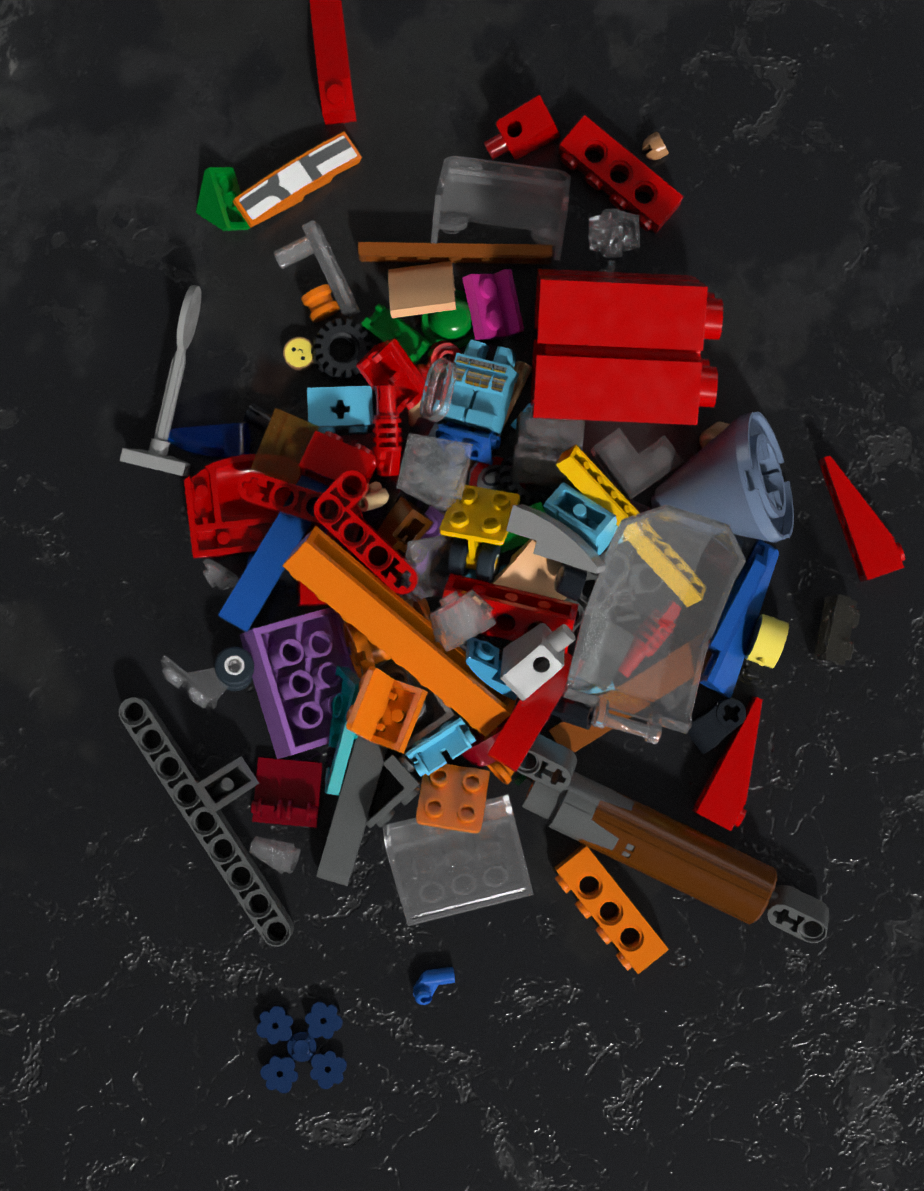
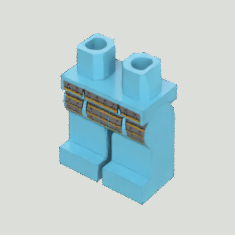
(482, 387)

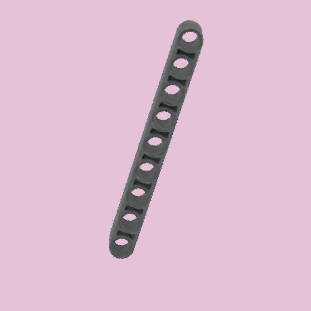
(208, 837)

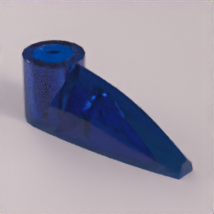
(213, 440)

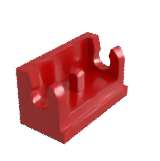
(390, 365)

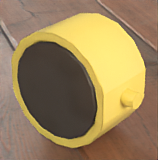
(767, 641)

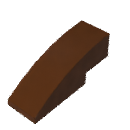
(402, 524)

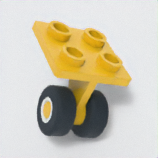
(478, 519)

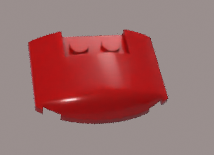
(220, 517)

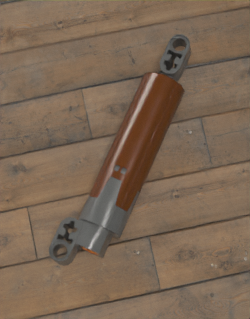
(663, 846)

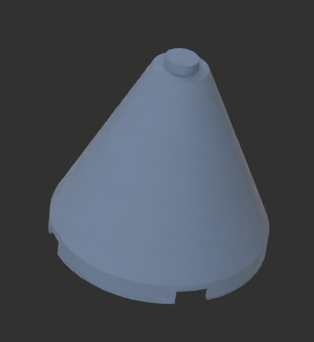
(736, 482)

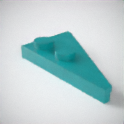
(340, 736)

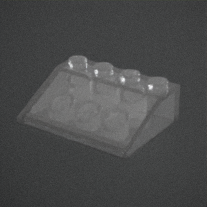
(454, 870)

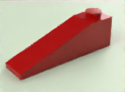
(332, 62)
(865, 534)
(728, 784)

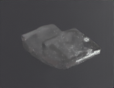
(219, 575)

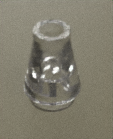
(276, 854)

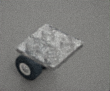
(231, 672)

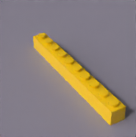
(594, 483)

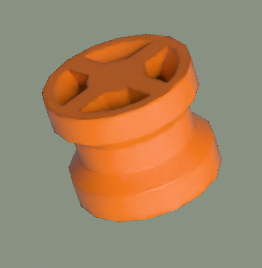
(320, 303)

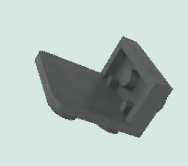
(403, 770)

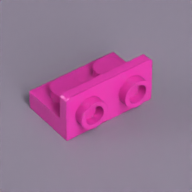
(493, 305)

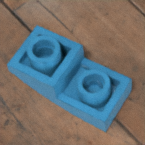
(485, 663)

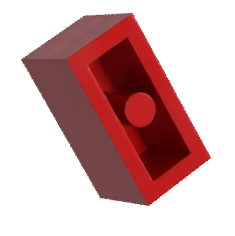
(330, 457)

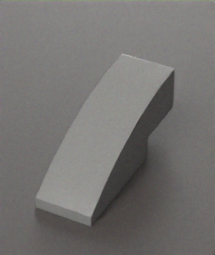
(554, 539)

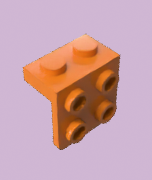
(385, 710)
(453, 798)

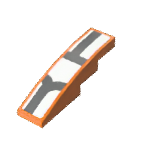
(296, 179)

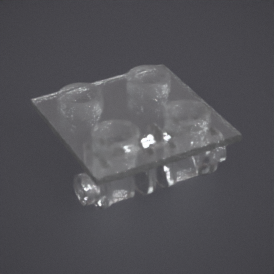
(435, 467)
(431, 562)

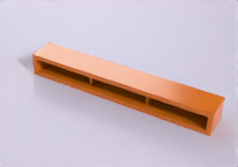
(395, 629)

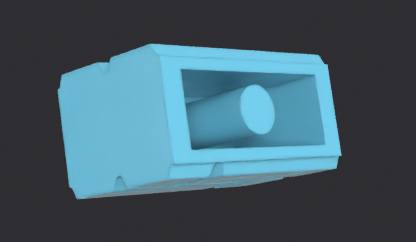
(582, 516)

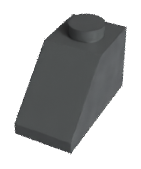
(225, 785)

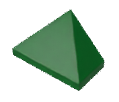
(216, 199)

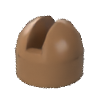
(657, 146)

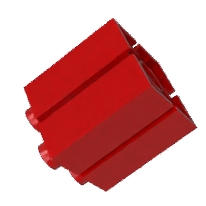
(623, 347)

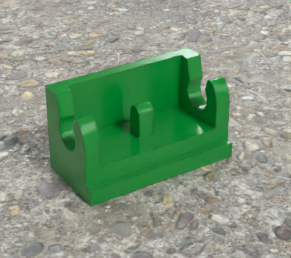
(384, 328)

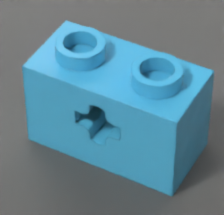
(356, 399)

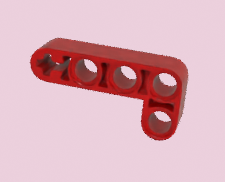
(298, 506)
(370, 538)

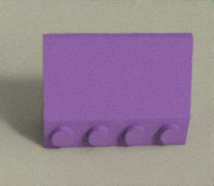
(297, 677)

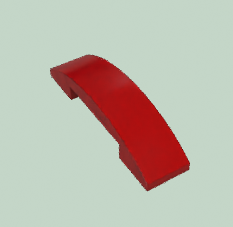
(528, 720)

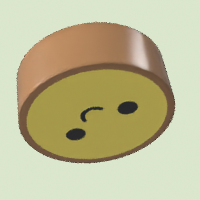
(298, 353)

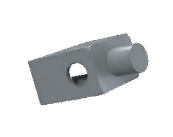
(534, 658)

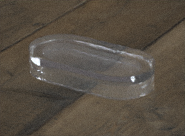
(438, 390)

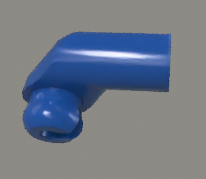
(430, 981)

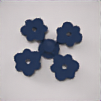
(301, 1047)

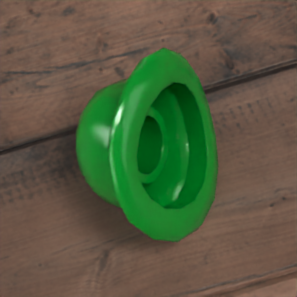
(450, 325)

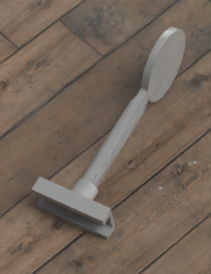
(157, 455)

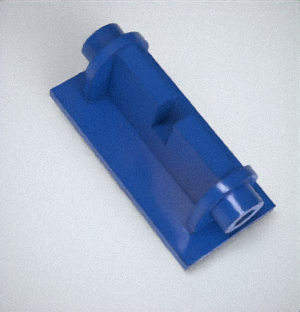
(482, 441)

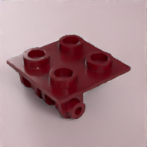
(287, 792)

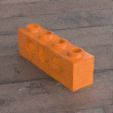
(647, 946)

